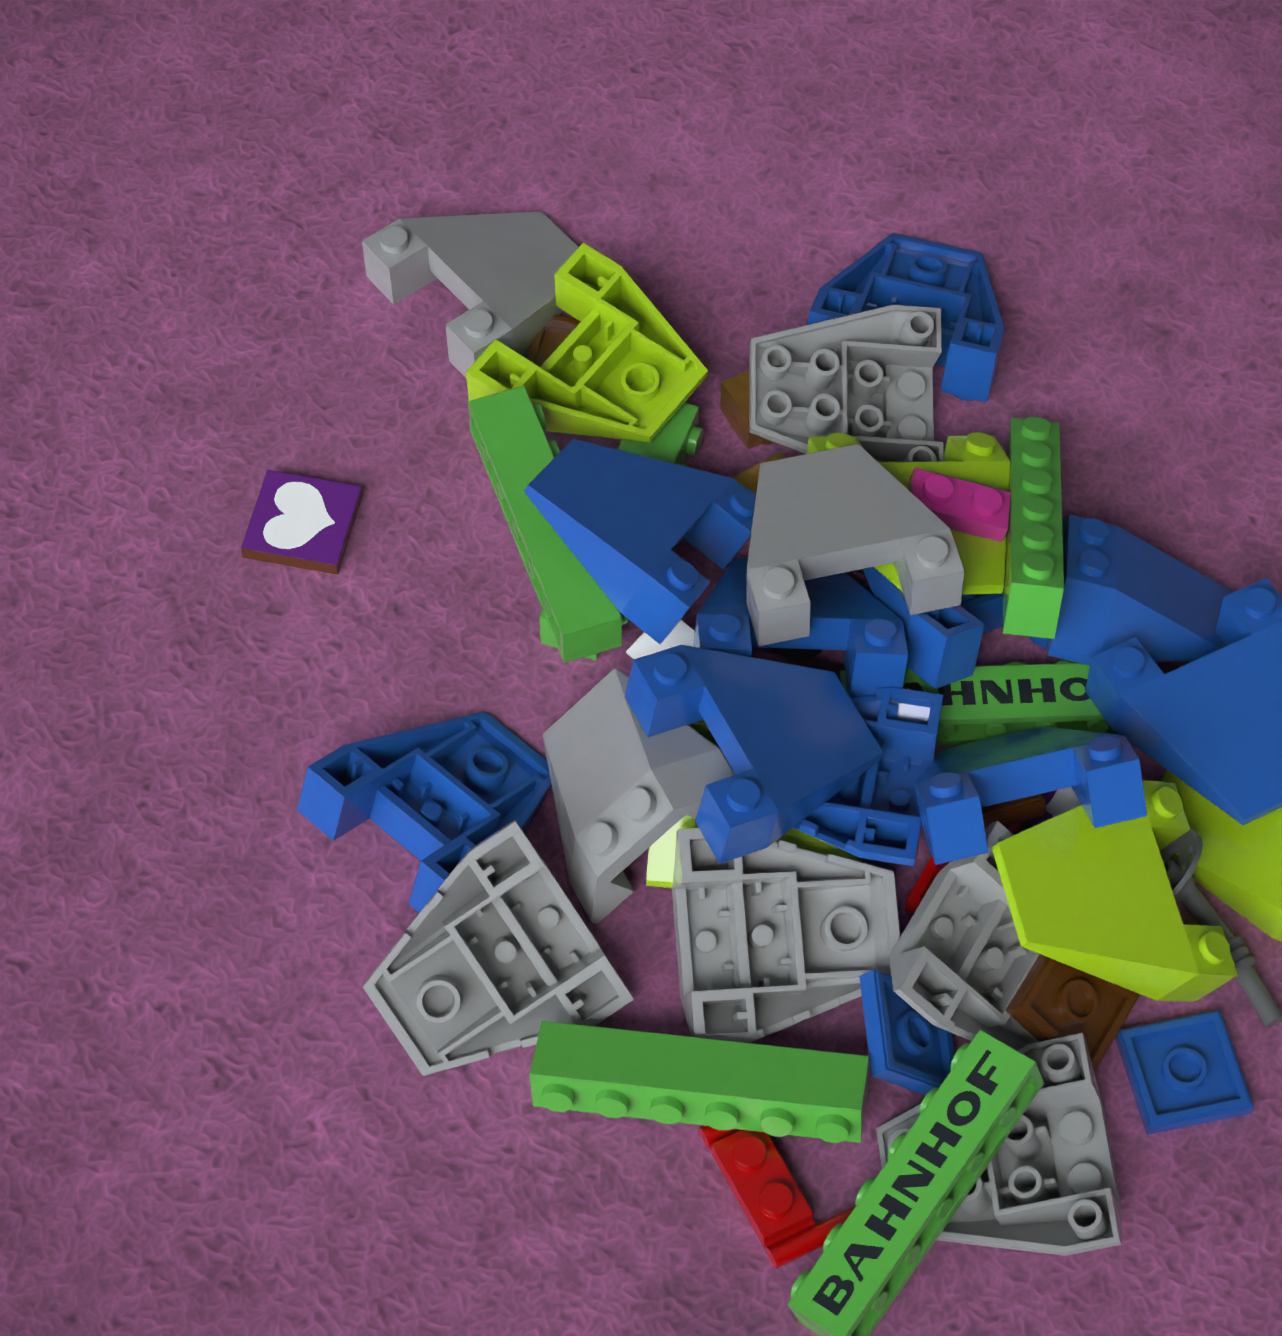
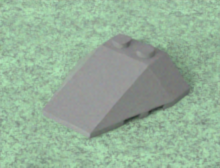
(620, 788)
(775, 935)
(962, 951)
(492, 961)

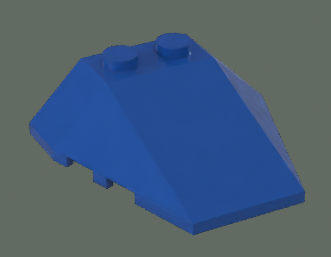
(1130, 590)
(879, 809)

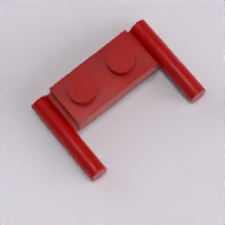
(768, 1194)

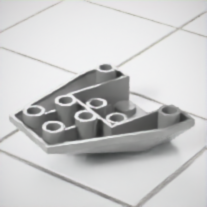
(853, 378)
(1053, 1175)

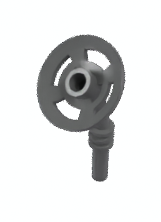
(1184, 891)

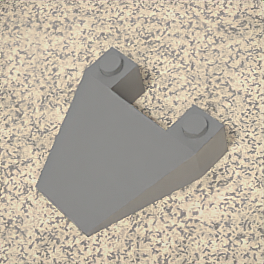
(490, 262)
(835, 517)

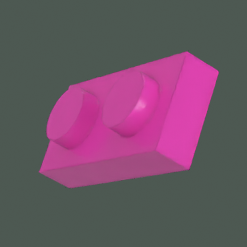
(963, 504)

